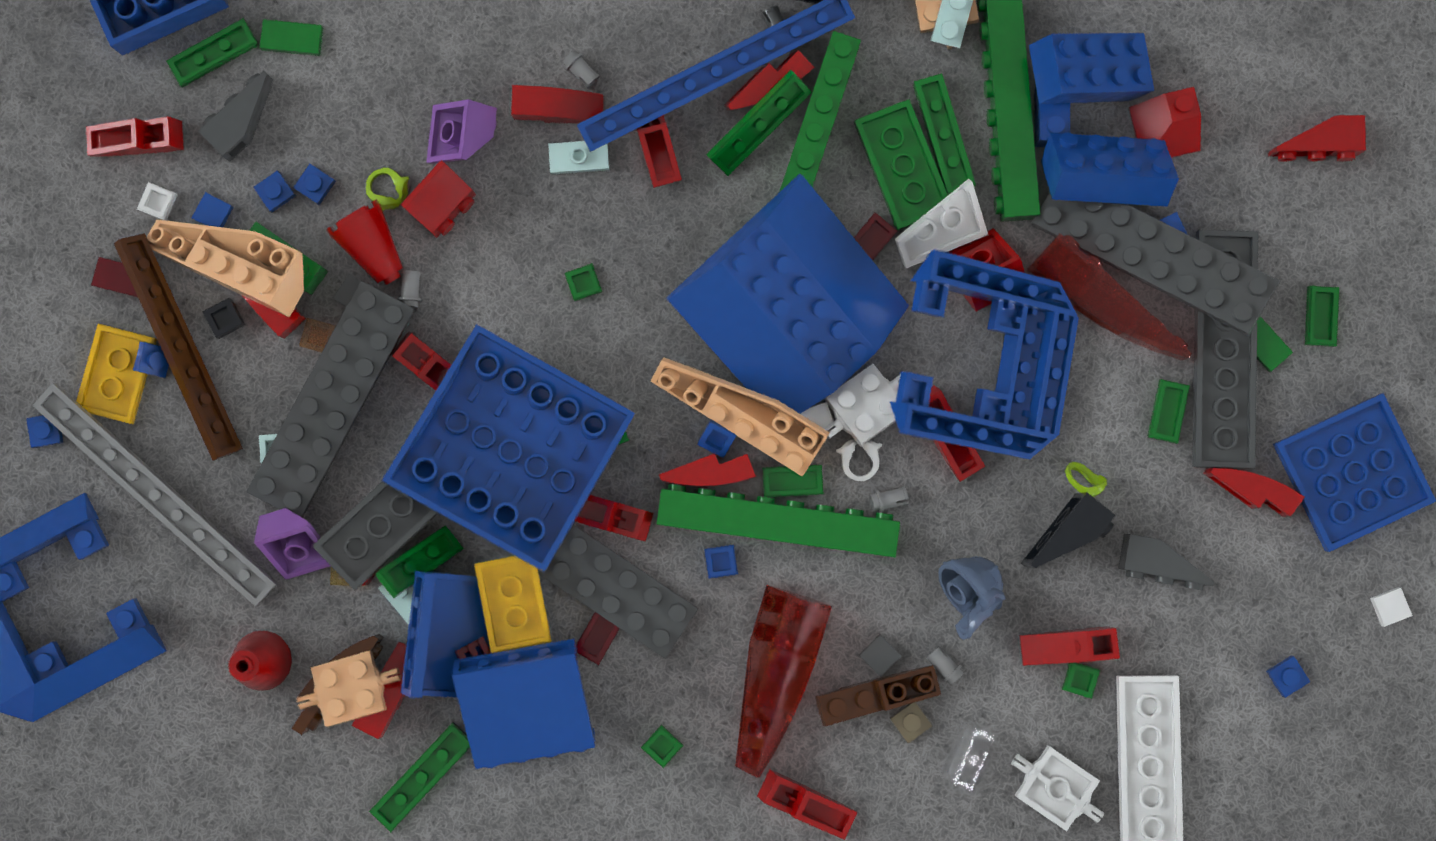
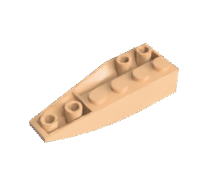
(235, 259)
(748, 414)

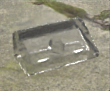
(967, 756)

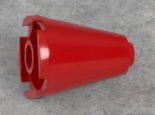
(369, 242)
(260, 660)

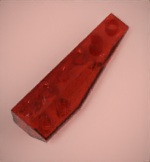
(1103, 298)
(777, 672)

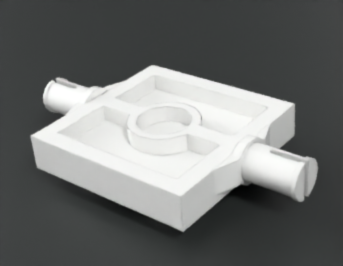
(863, 405)
(1057, 788)

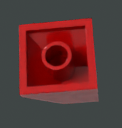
(1170, 118)

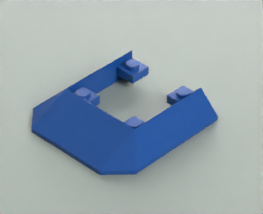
(1033, 365)
(43, 679)

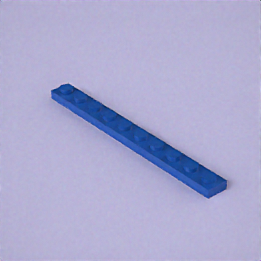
(714, 72)

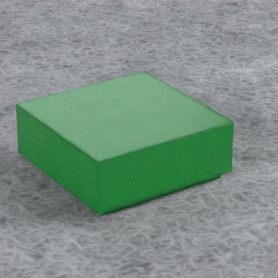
(583, 282)
(1081, 679)
(662, 746)

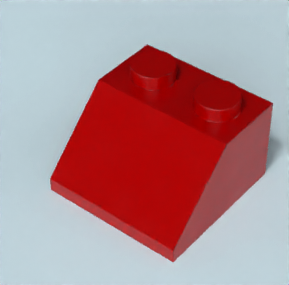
(439, 200)
(991, 250)

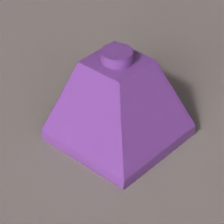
(459, 130)
(288, 543)

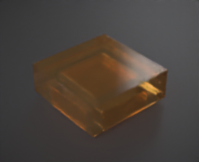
(316, 334)

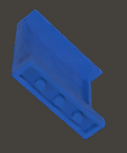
(442, 619)
(523, 704)

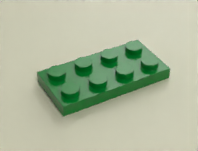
(901, 162)

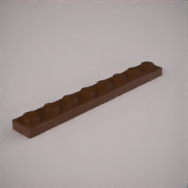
(178, 346)

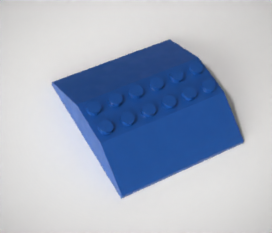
(791, 301)
(509, 448)

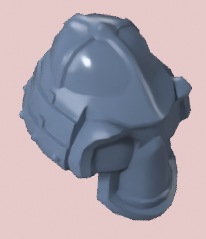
(973, 589)

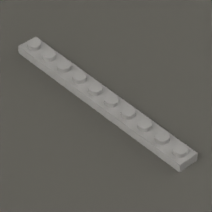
(155, 494)

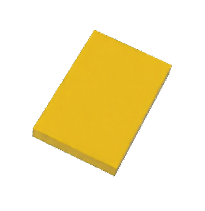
(109, 382)
(512, 604)

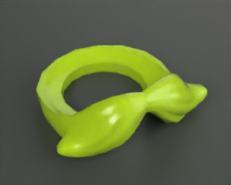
(401, 187)
(1098, 481)

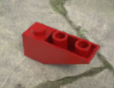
(1337, 136)
(1070, 646)

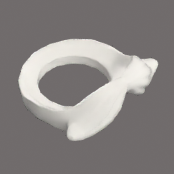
(846, 453)

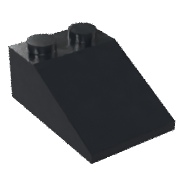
(1075, 526)

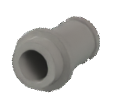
(581, 69)
(410, 288)
(888, 499)
(945, 665)

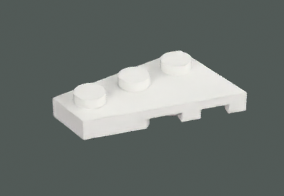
(944, 227)

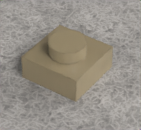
(910, 722)

